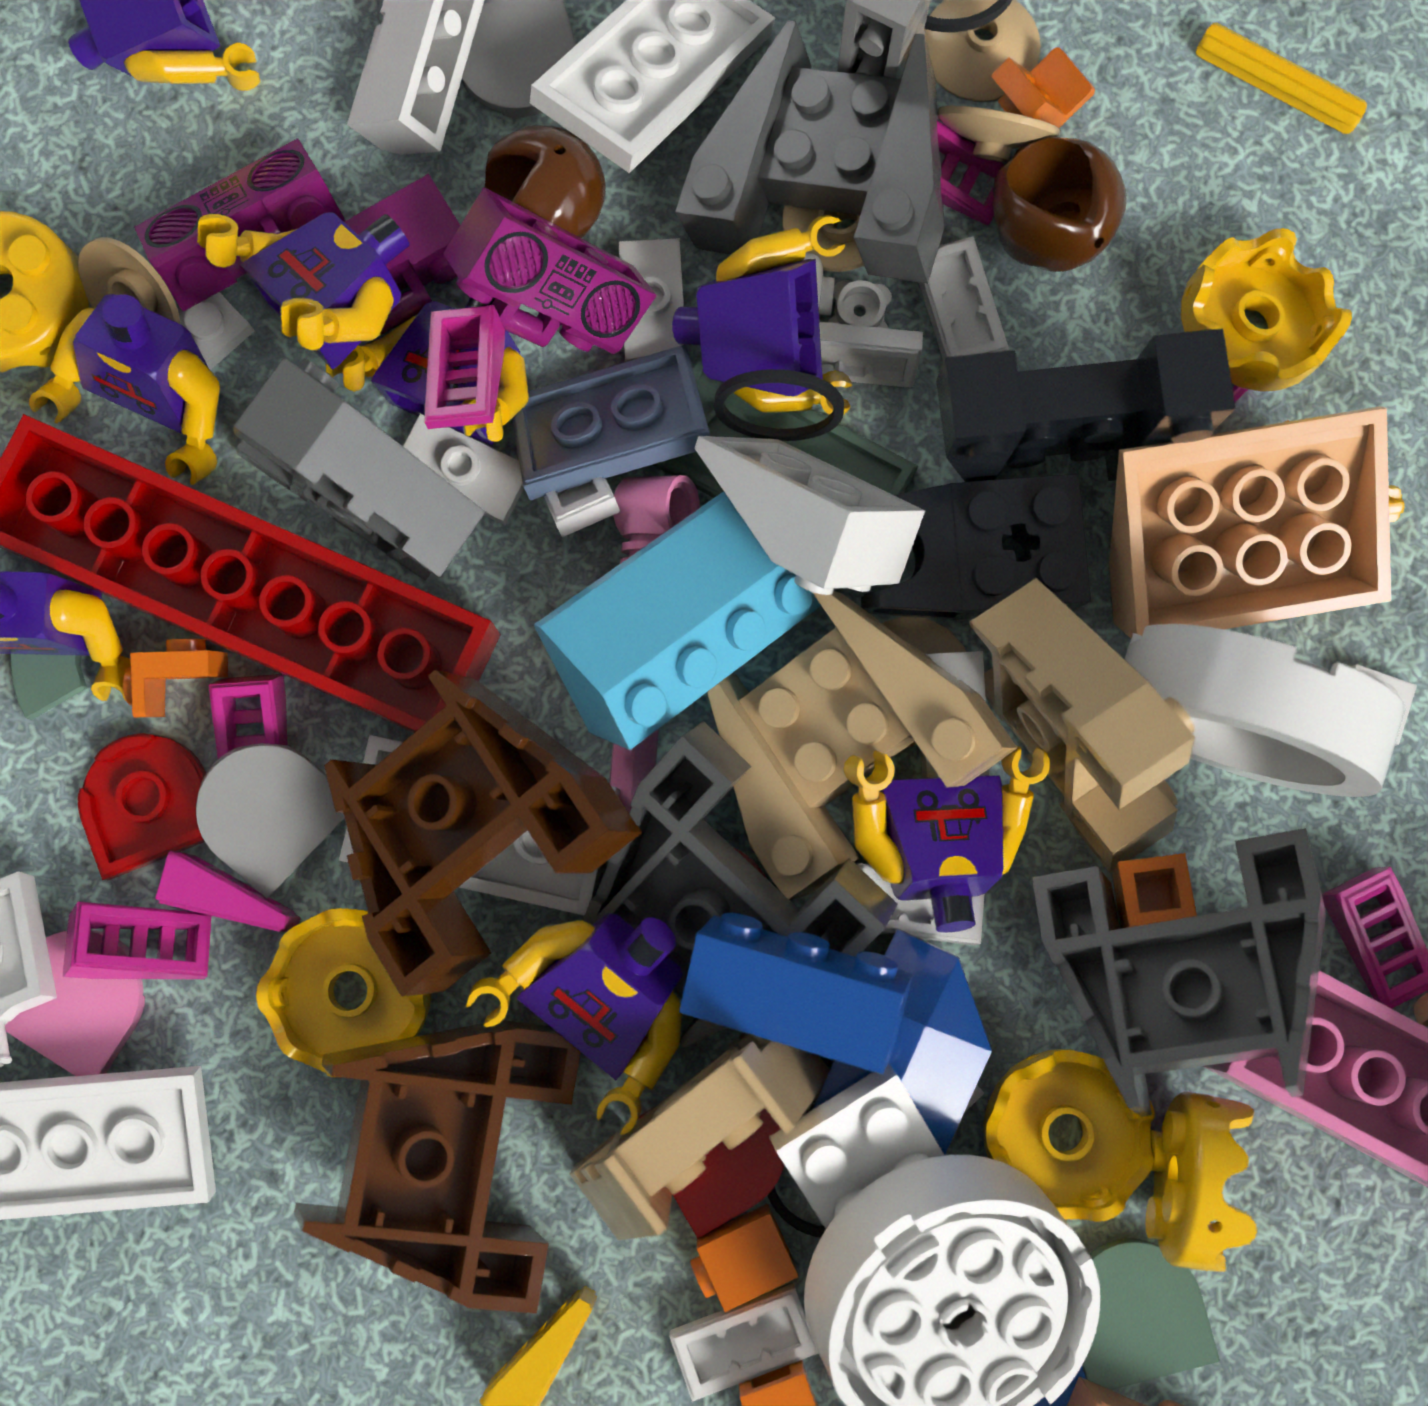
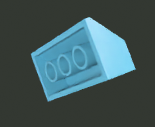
(670, 623)

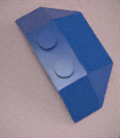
(938, 1042)

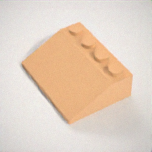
(1253, 524)

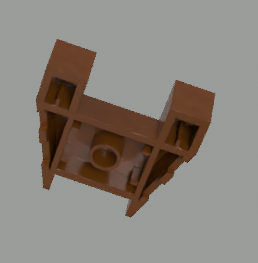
(448, 809)
(428, 1157)

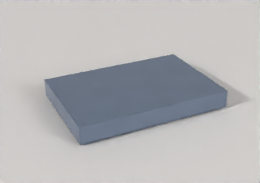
(609, 422)

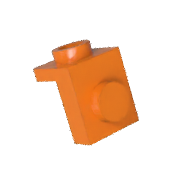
(1046, 93)
(184, 659)

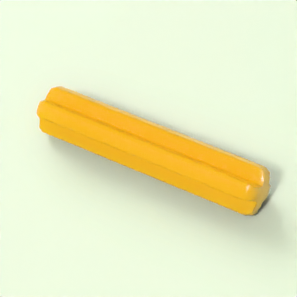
(1281, 78)

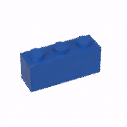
(796, 991)

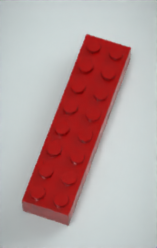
(233, 577)

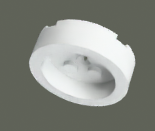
(1272, 712)
(915, 1257)

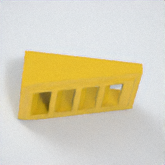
(535, 1365)

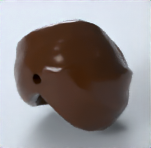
(549, 175)
(1058, 203)

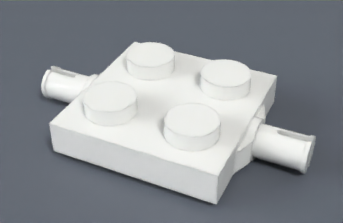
(24, 953)

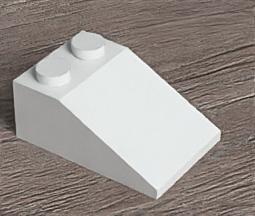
(813, 515)

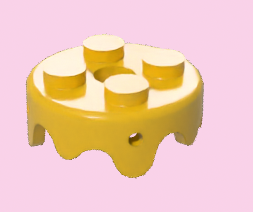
(43, 292)
(1291, 298)
(301, 999)
(1115, 1141)
(1190, 1167)

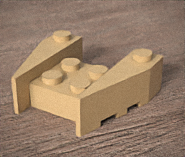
(837, 700)
(1092, 715)
(638, 1172)

